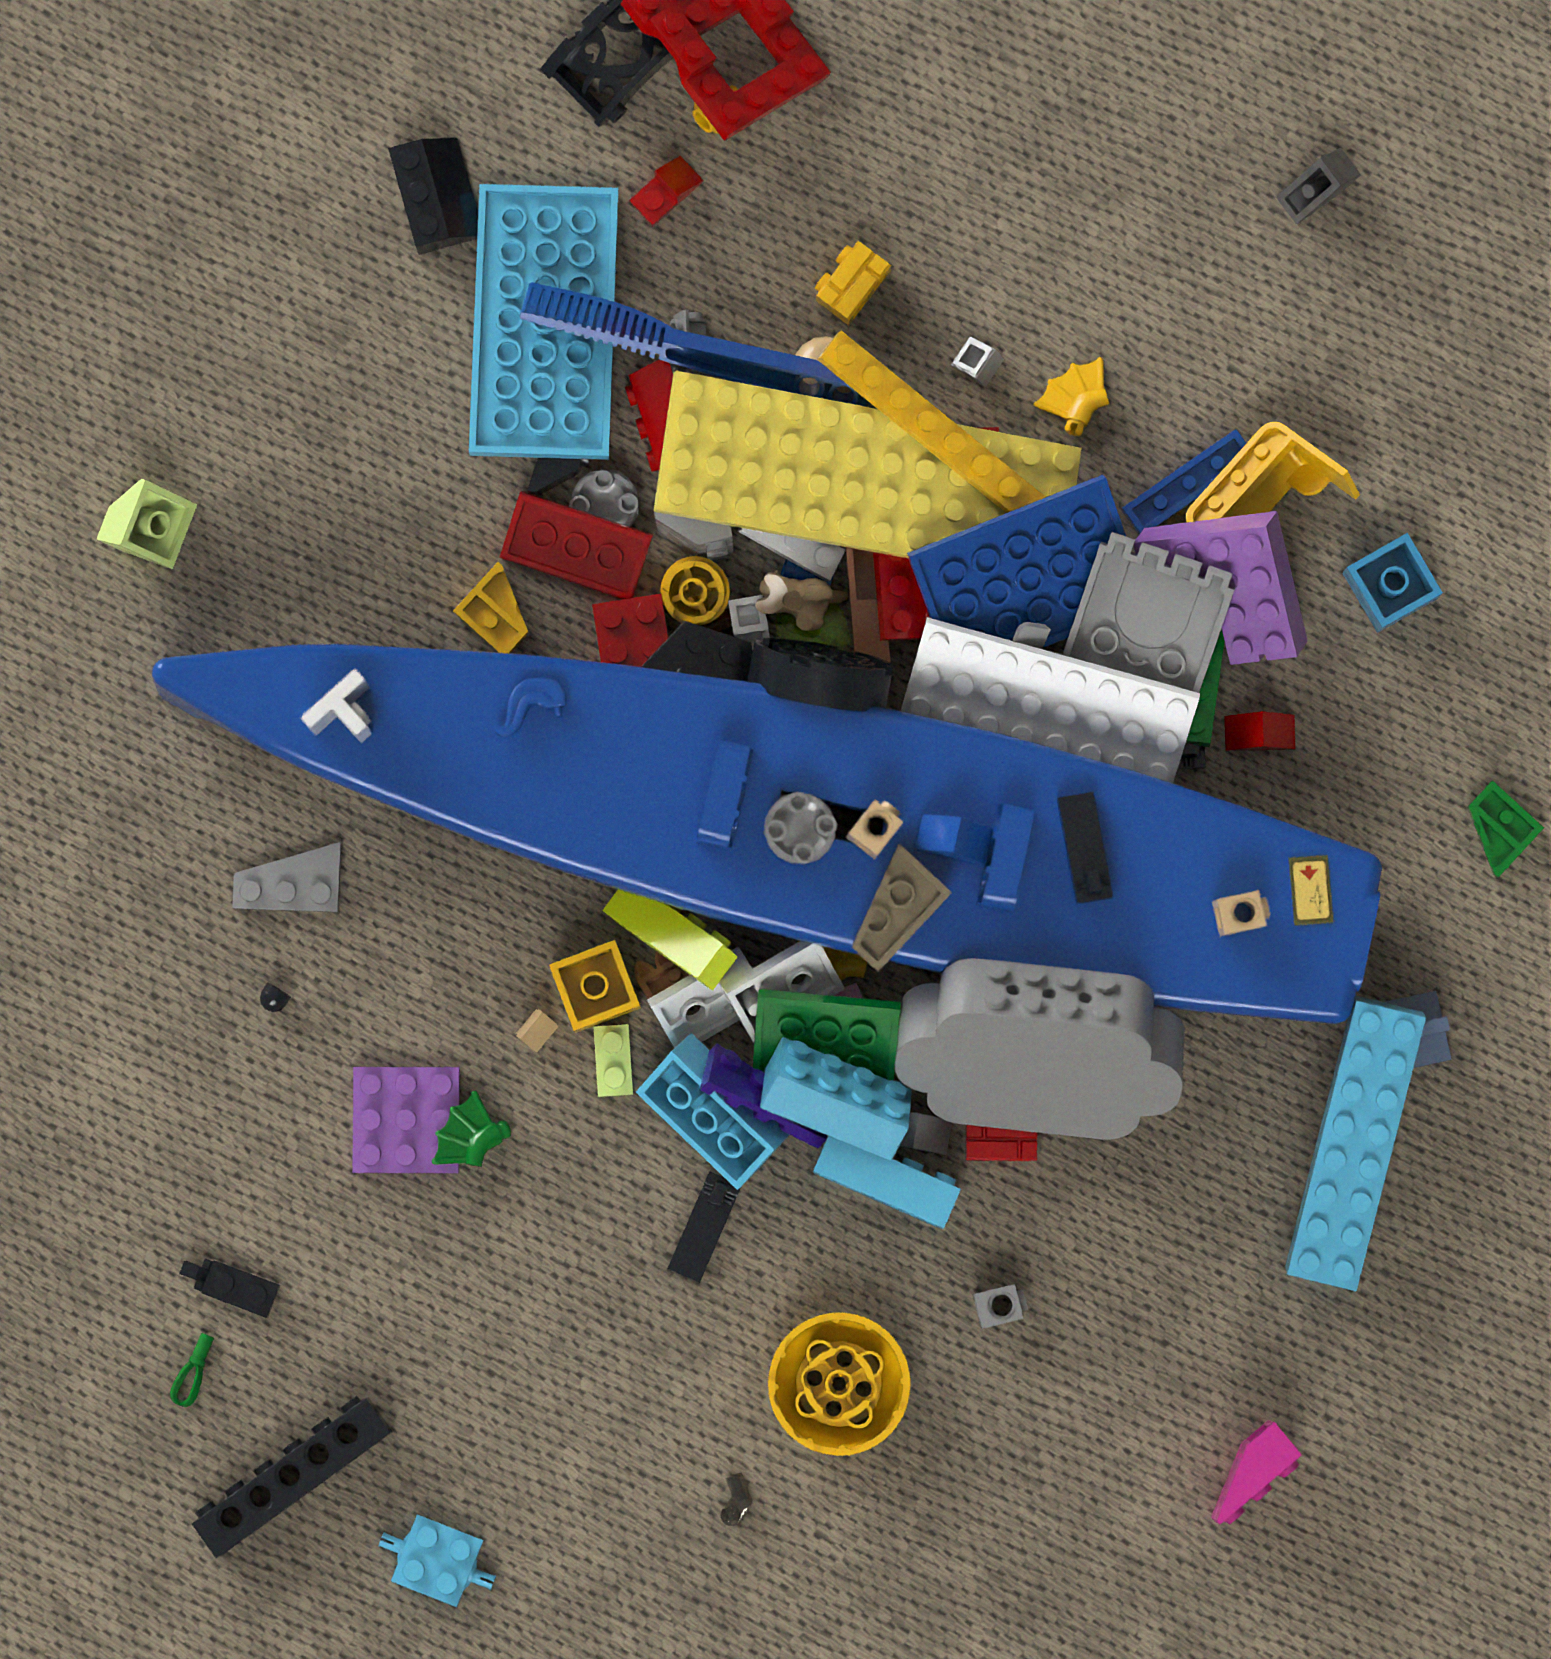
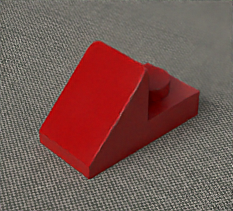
(666, 190)

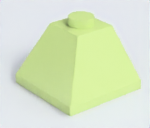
(148, 523)

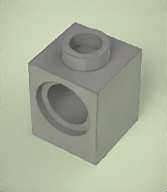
(987, 1317)

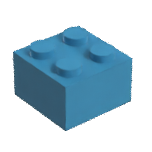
(1392, 582)

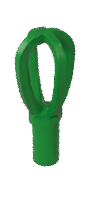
(196, 1360)

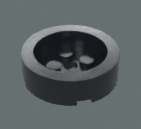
(820, 674)

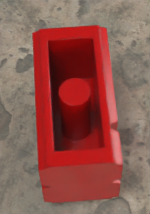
(999, 1144)

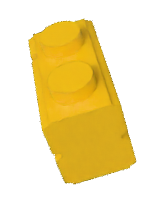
(852, 282)

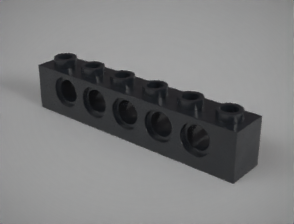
(222, 1537)

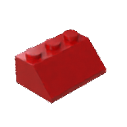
(651, 393)

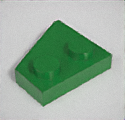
(1502, 827)

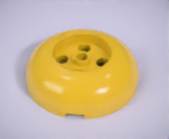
(862, 1420)

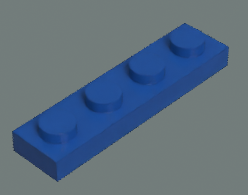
(1182, 485)

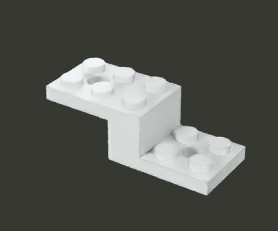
(738, 990)

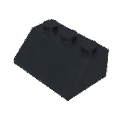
(435, 192)

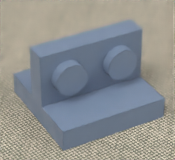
(1433, 1042)

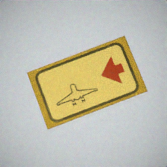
(1311, 890)

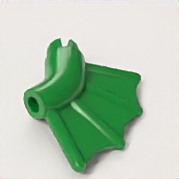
(469, 1134)

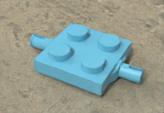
(437, 1561)

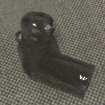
(739, 1503)

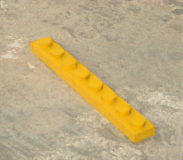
(927, 424)

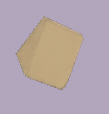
(536, 1030)

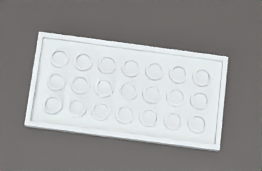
(1049, 699)

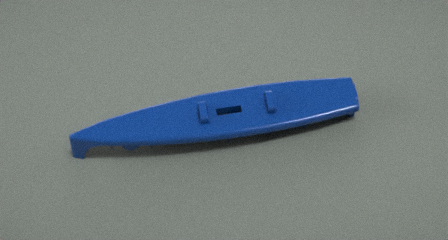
(669, 789)

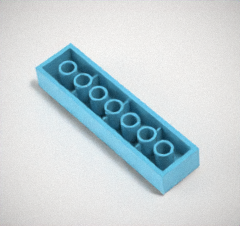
(1355, 1143)

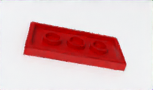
(576, 546)

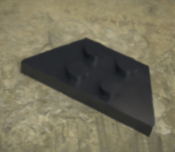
(703, 653)

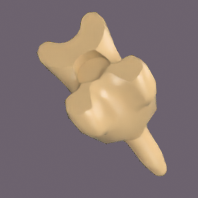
(802, 598)

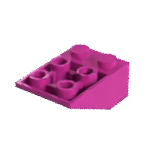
(1257, 1463)

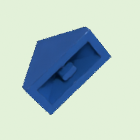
(954, 838)

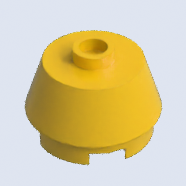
(695, 590)

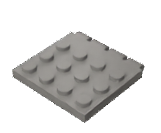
(1150, 614)

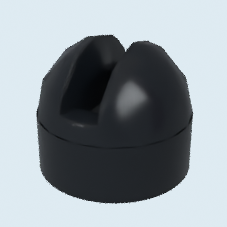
(273, 998)

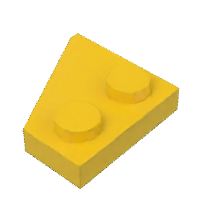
(493, 612)

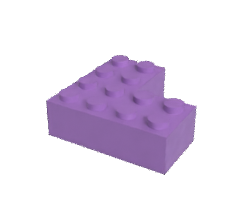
(1265, 604)

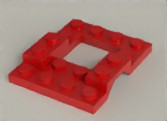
(680, 29)

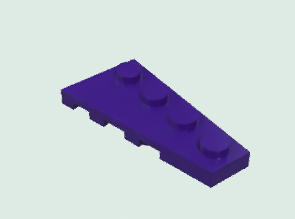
(744, 1085)

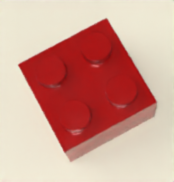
(630, 629)

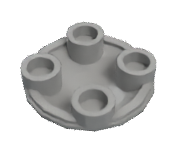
(607, 496)
(800, 828)

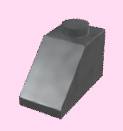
(1318, 185)

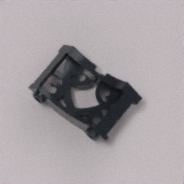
(572, 55)

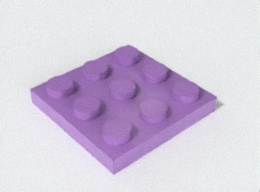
(398, 1117)

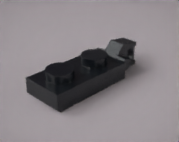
(232, 1286)

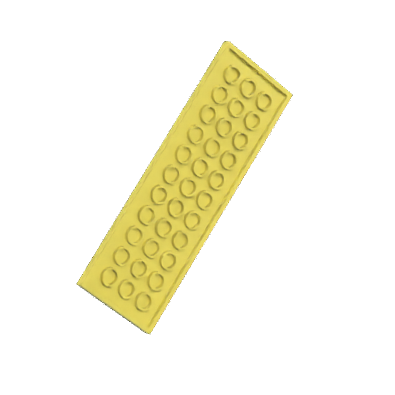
(827, 469)

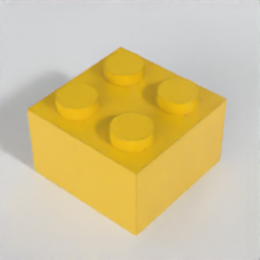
(594, 986)

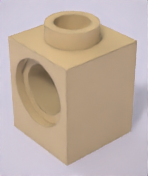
(864, 839)
(1225, 917)

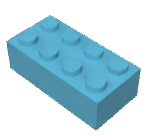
(836, 1098)
(720, 1133)
(889, 1182)

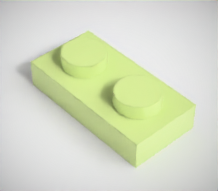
(613, 1060)

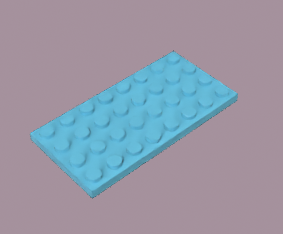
(532, 384)

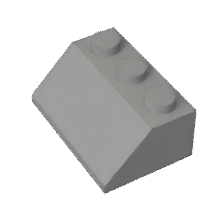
(696, 536)

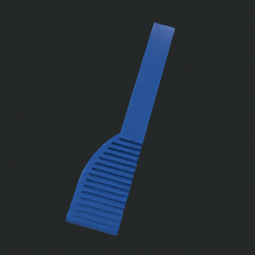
(706, 354)

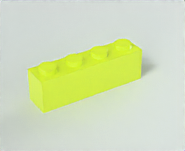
(674, 936)

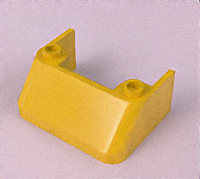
(1265, 472)

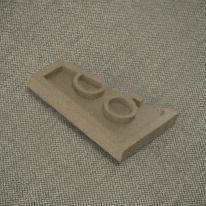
(899, 908)

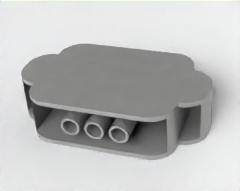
(1040, 1049)

